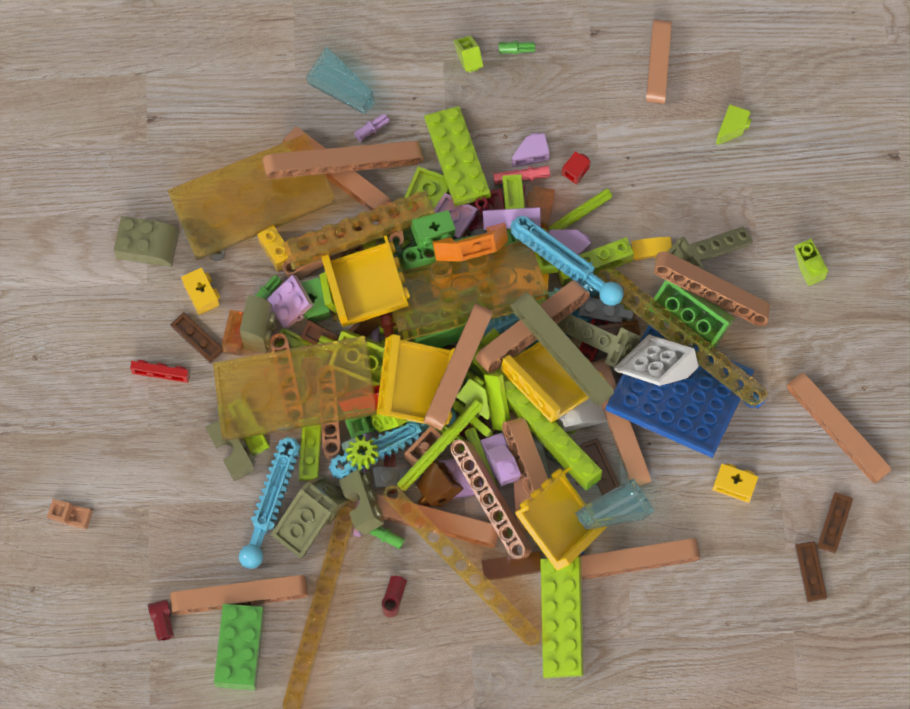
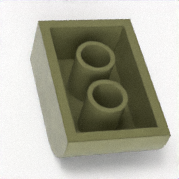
(146, 241)
(257, 324)

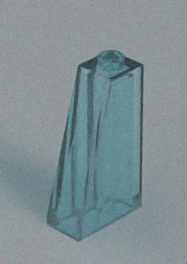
(338, 81)
(616, 507)

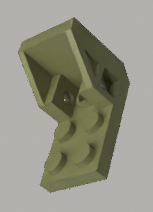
(308, 513)

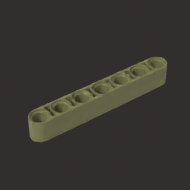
(562, 349)

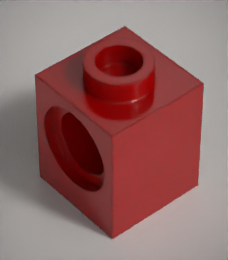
(576, 167)

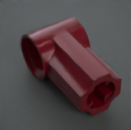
(393, 595)
(160, 615)

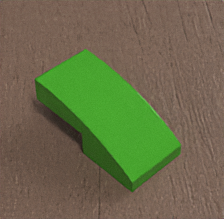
(360, 426)

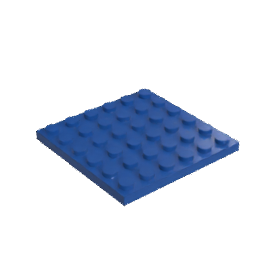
(685, 411)

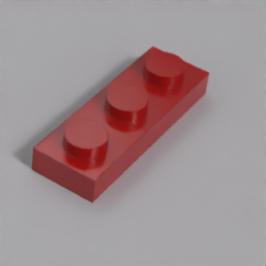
(160, 371)

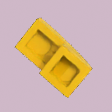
(650, 247)

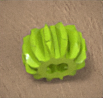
(367, 447)

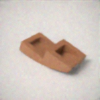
(69, 514)

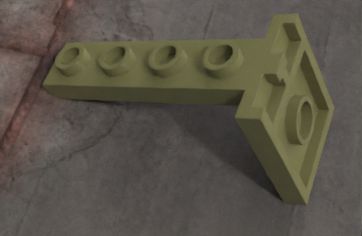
(711, 247)
(616, 346)

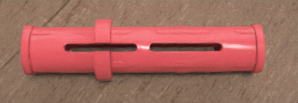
(526, 174)

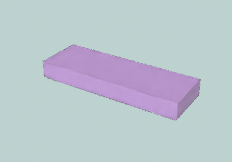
(506, 216)

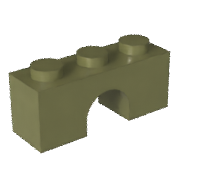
(239, 462)
(368, 513)

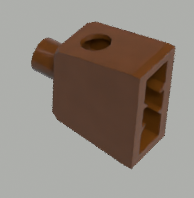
(438, 485)

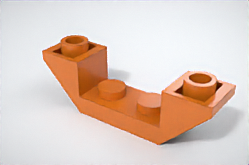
(471, 247)

